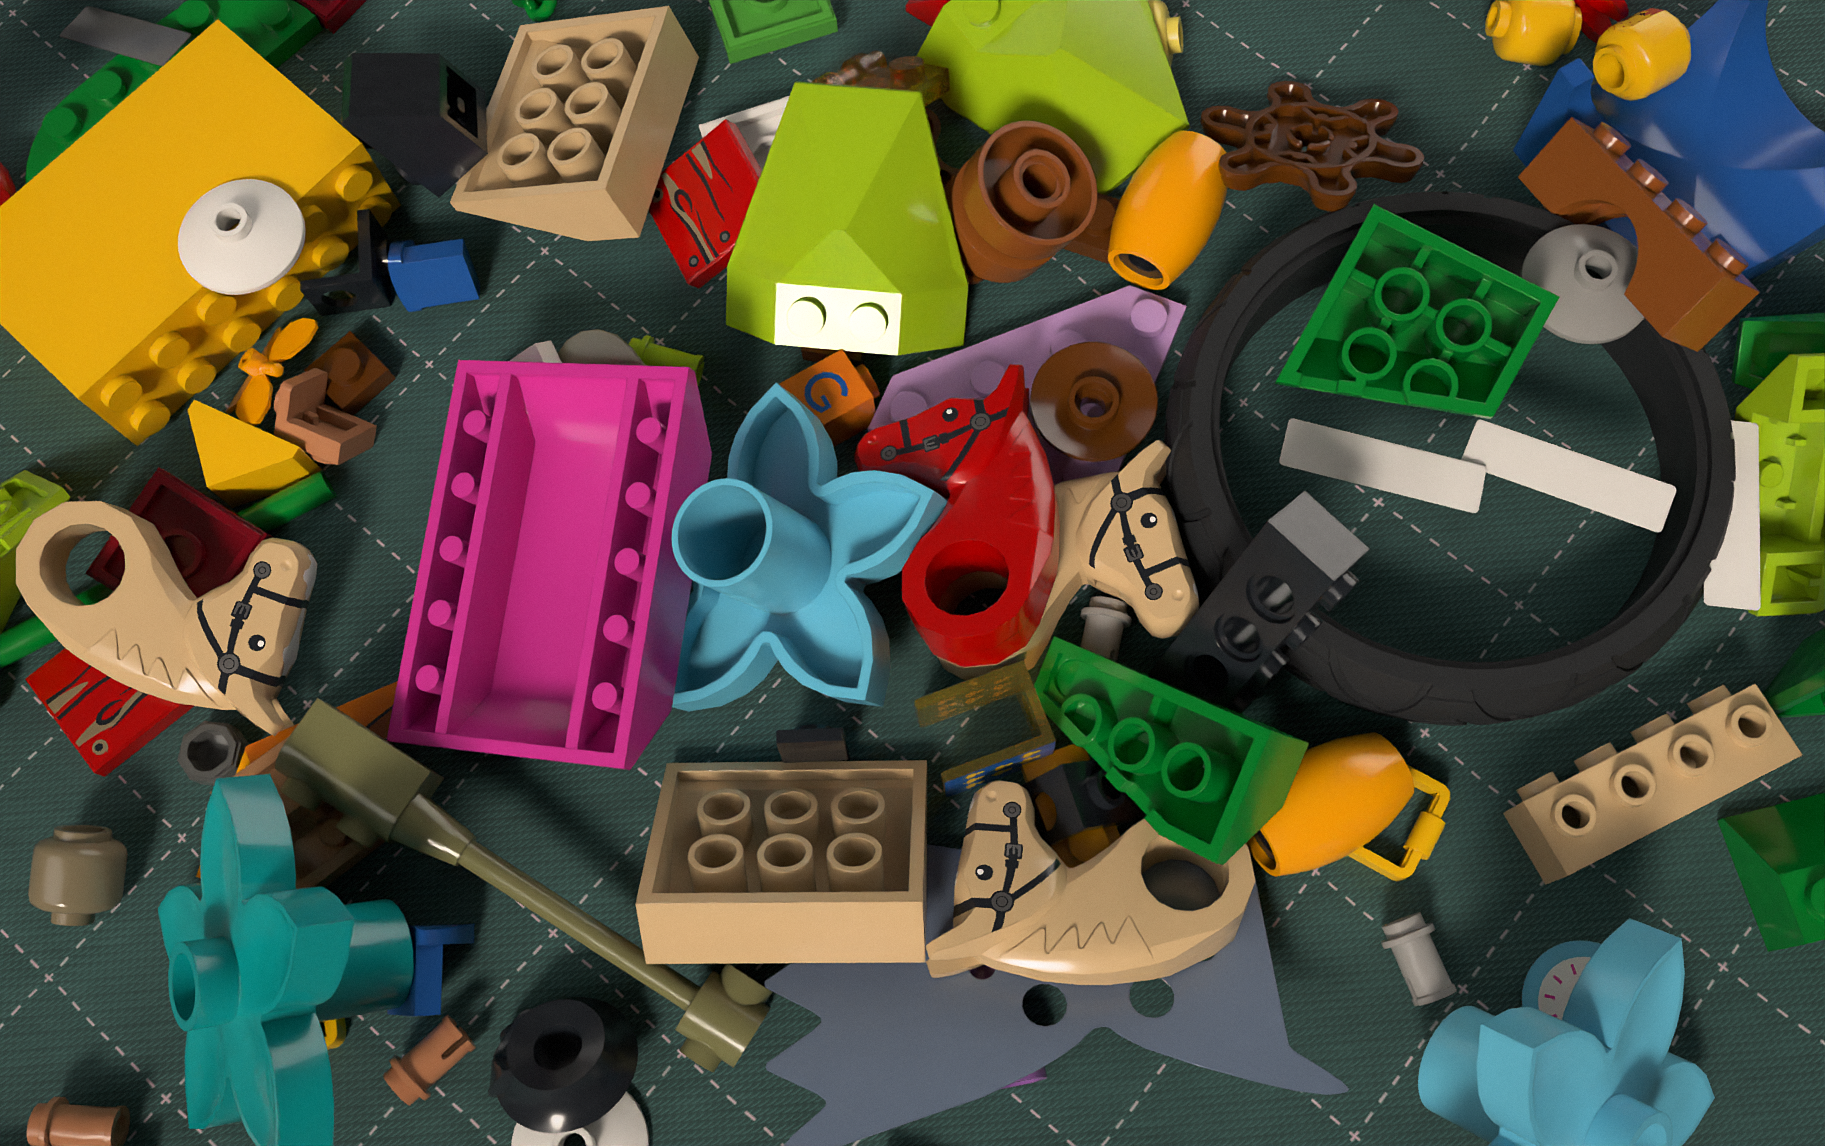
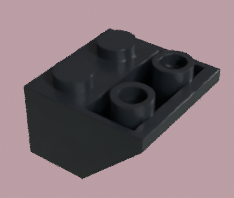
(416, 115)

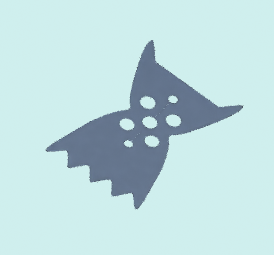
(917, 1044)

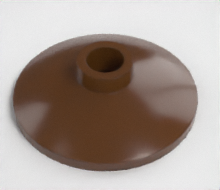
(1100, 376)

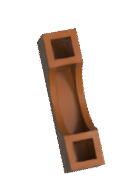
(1680, 276)

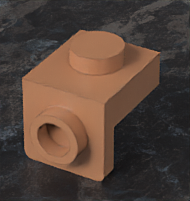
(315, 427)

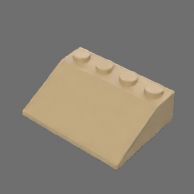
(582, 124)
(787, 864)

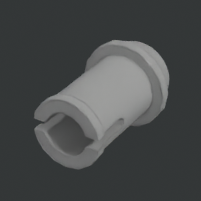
(1104, 625)
(1418, 958)

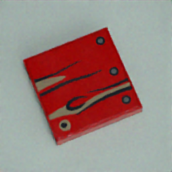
(705, 201)
(98, 713)

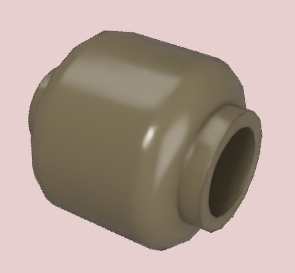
(77, 874)

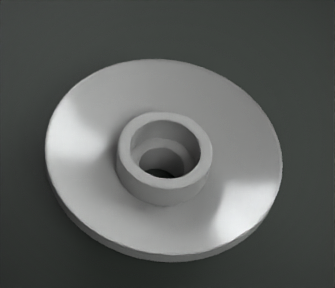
(1587, 307)

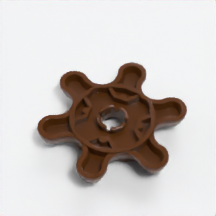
(1338, 140)

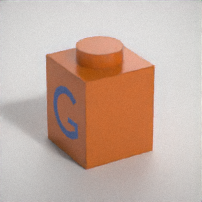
(837, 395)

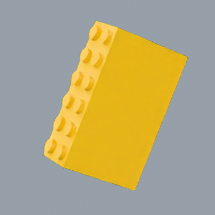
(95, 234)

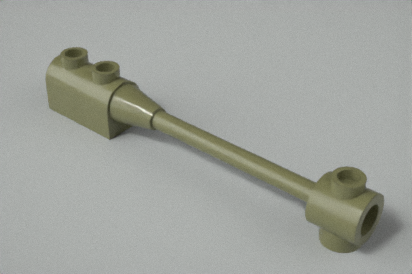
(390, 798)

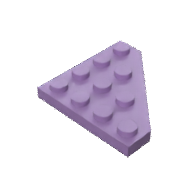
(1124, 318)

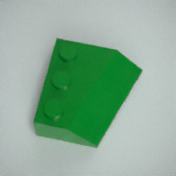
(1418, 323)

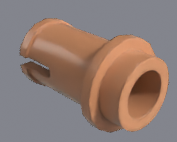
(428, 1061)
(77, 1125)

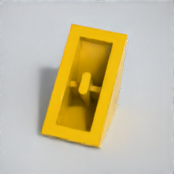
(243, 460)

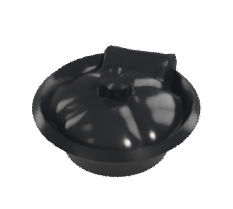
(563, 1064)

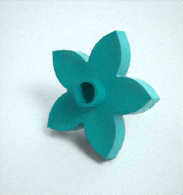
(264, 967)

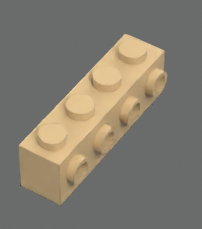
(1651, 783)

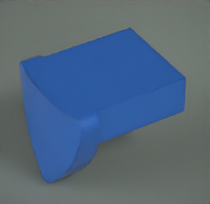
(432, 273)
(426, 985)

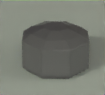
(211, 752)

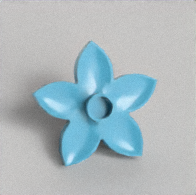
(786, 561)
(1582, 1078)

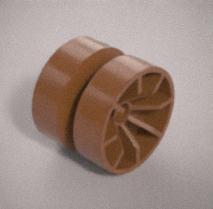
(1020, 200)

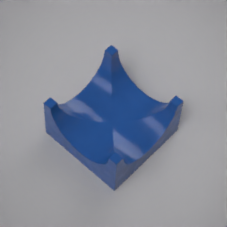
(1717, 137)

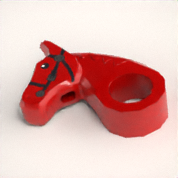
(995, 518)

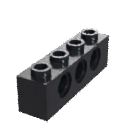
(1263, 605)

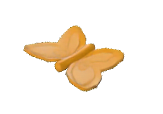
(256, 392)

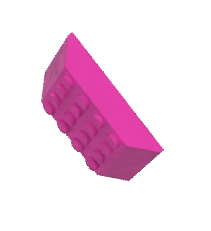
(550, 563)

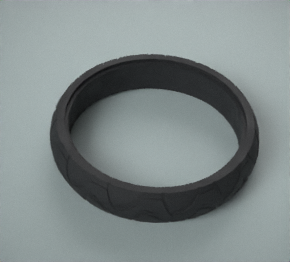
(1672, 384)

